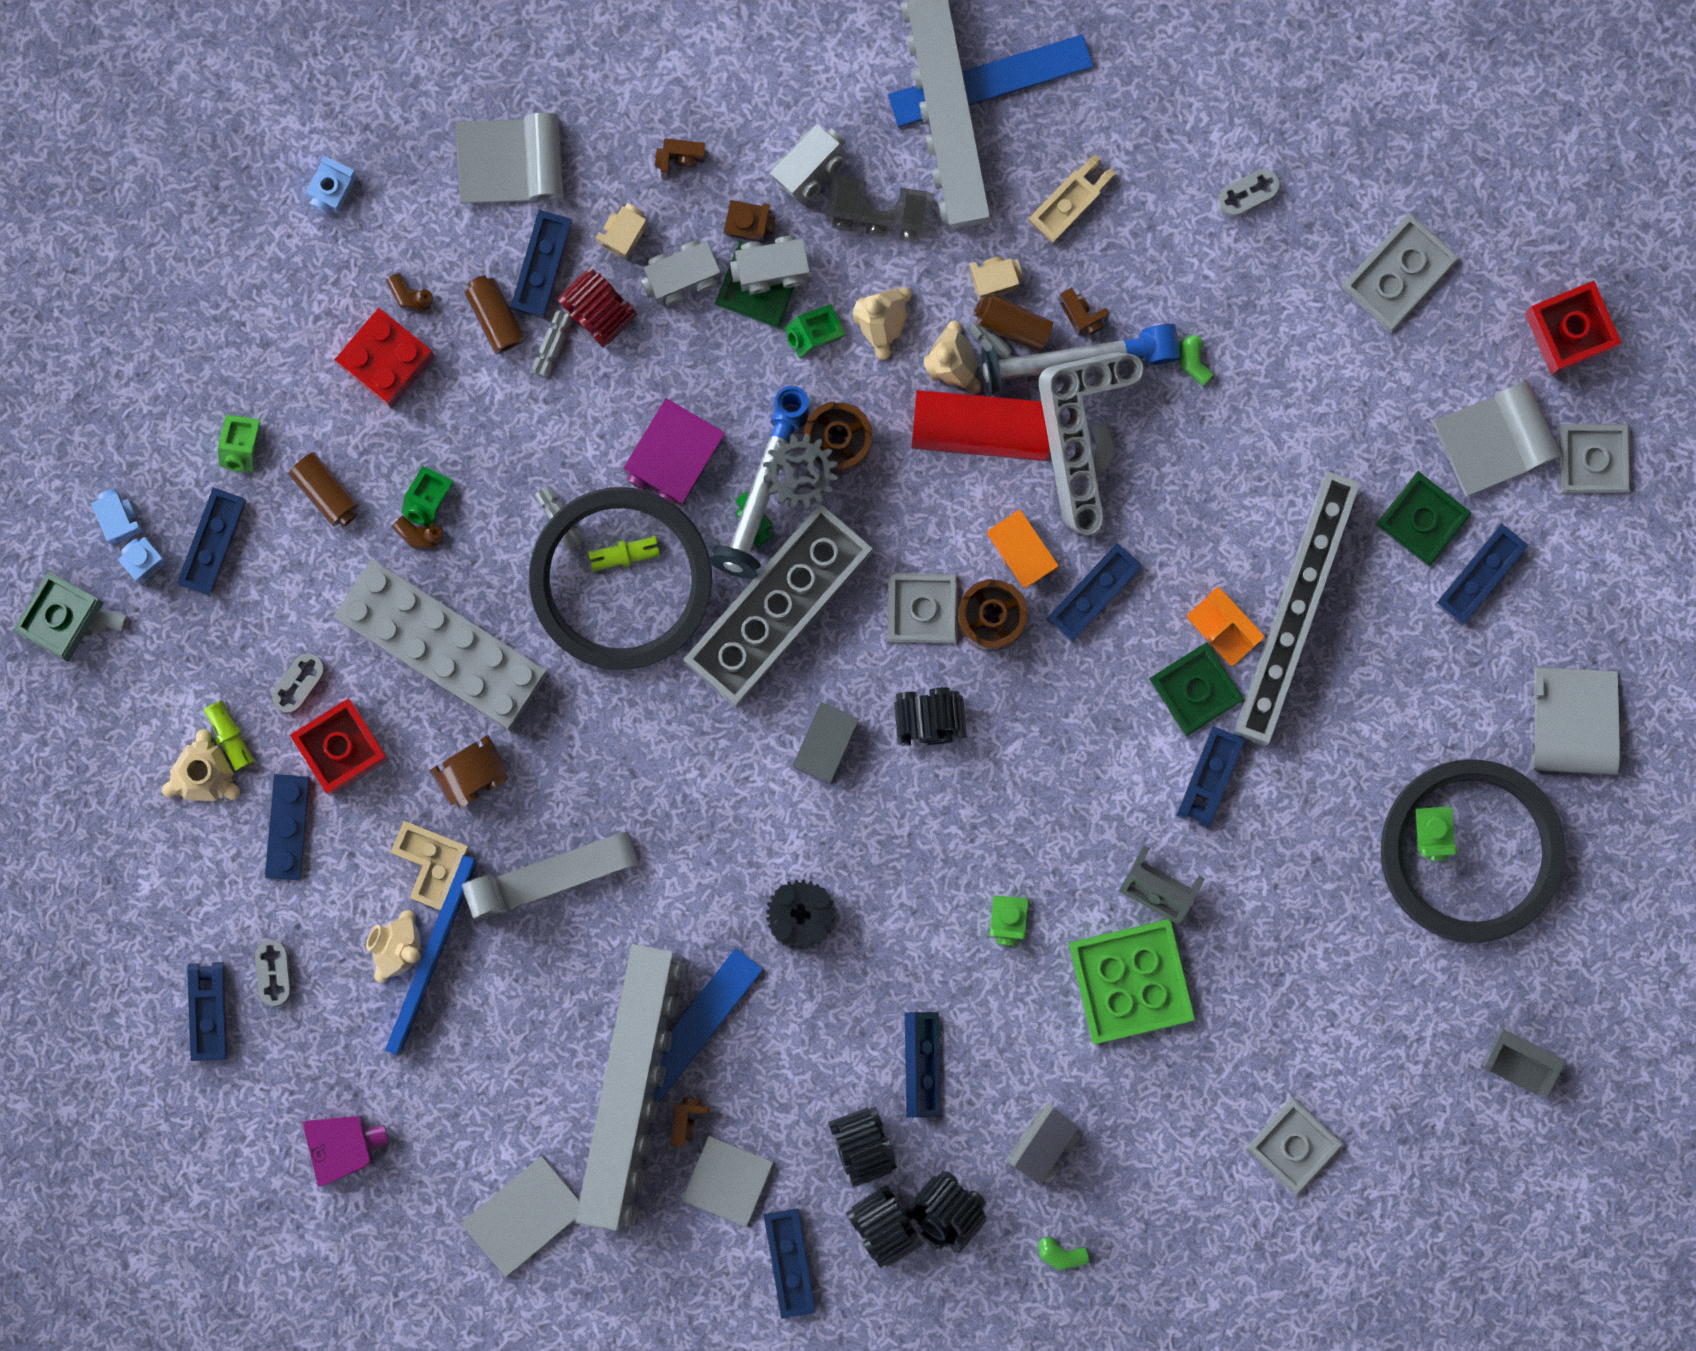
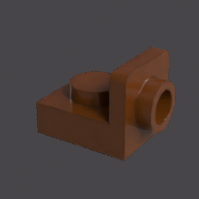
(684, 152)
(749, 221)
(1076, 310)
(682, 1126)

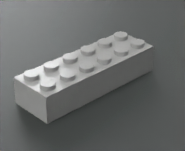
(778, 605)
(440, 645)

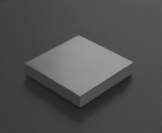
(1594, 458)
(922, 608)
(1294, 1146)
(727, 1181)

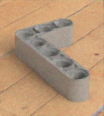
(1077, 432)
(541, 880)

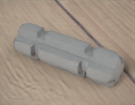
(992, 339)
(552, 344)
(547, 499)

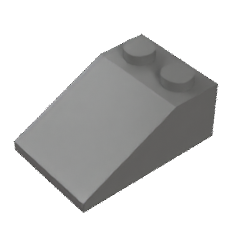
(1043, 1144)

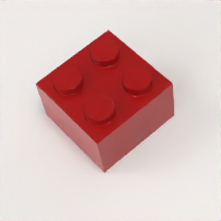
(1572, 328)
(384, 357)
(339, 747)

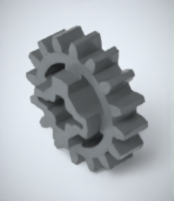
(785, 462)

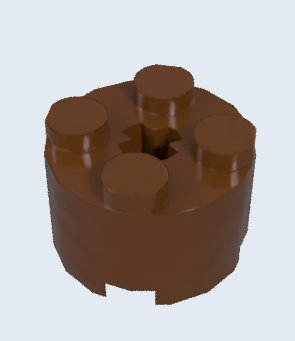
(841, 419)
(993, 595)
(470, 771)

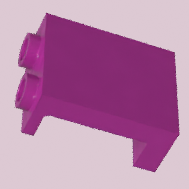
(673, 453)

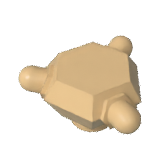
(882, 318)
(953, 360)
(201, 772)
(394, 946)

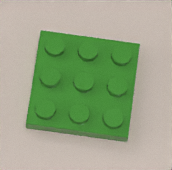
(1131, 981)

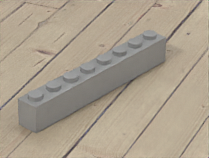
(948, 112)
(1296, 608)

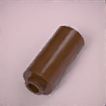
(494, 314)
(1013, 322)
(324, 490)

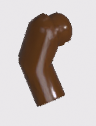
(409, 298)
(418, 536)

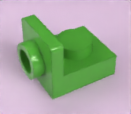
(238, 443)
(1435, 833)
(1008, 919)

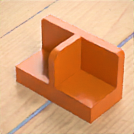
(1022, 549)
(1225, 626)

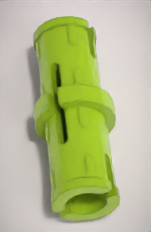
(624, 553)
(228, 735)

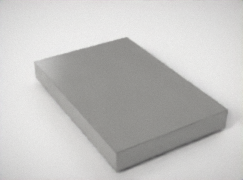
(1400, 272)
(523, 1216)

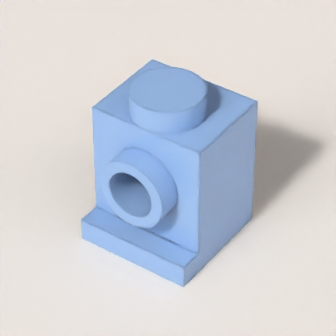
(343, 181)
(115, 516)
(141, 559)

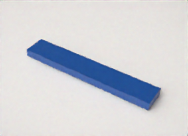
(1003, 76)
(430, 956)
(706, 1015)

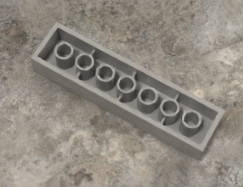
(630, 1088)

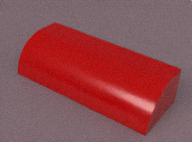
(980, 425)

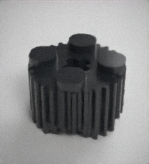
(930, 717)
(815, 901)
(862, 1146)
(947, 1212)
(885, 1226)

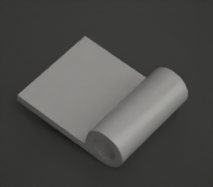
(509, 160)
(1497, 439)
(1576, 721)

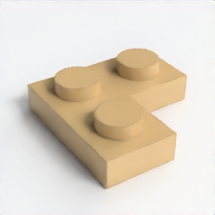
(438, 859)

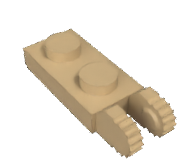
(1069, 201)

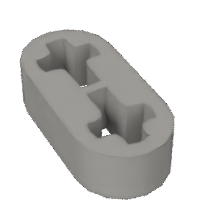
(1251, 200)
(291, 678)
(264, 974)

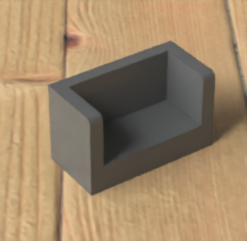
(825, 743)
(1159, 890)
(1523, 1063)

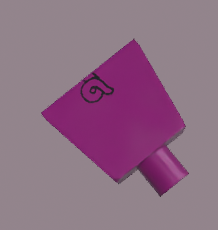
(341, 1146)

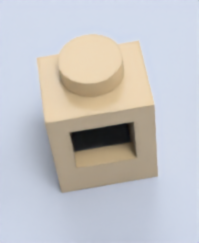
(623, 231)
(995, 276)

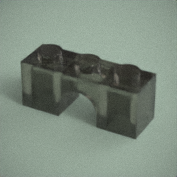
(908, 217)

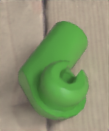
(1191, 359)
(1060, 1258)

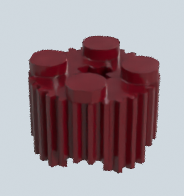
(597, 307)

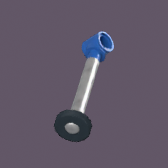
(1154, 345)
(736, 558)

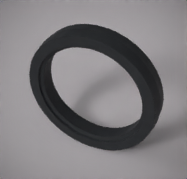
(601, 655)
(1551, 841)

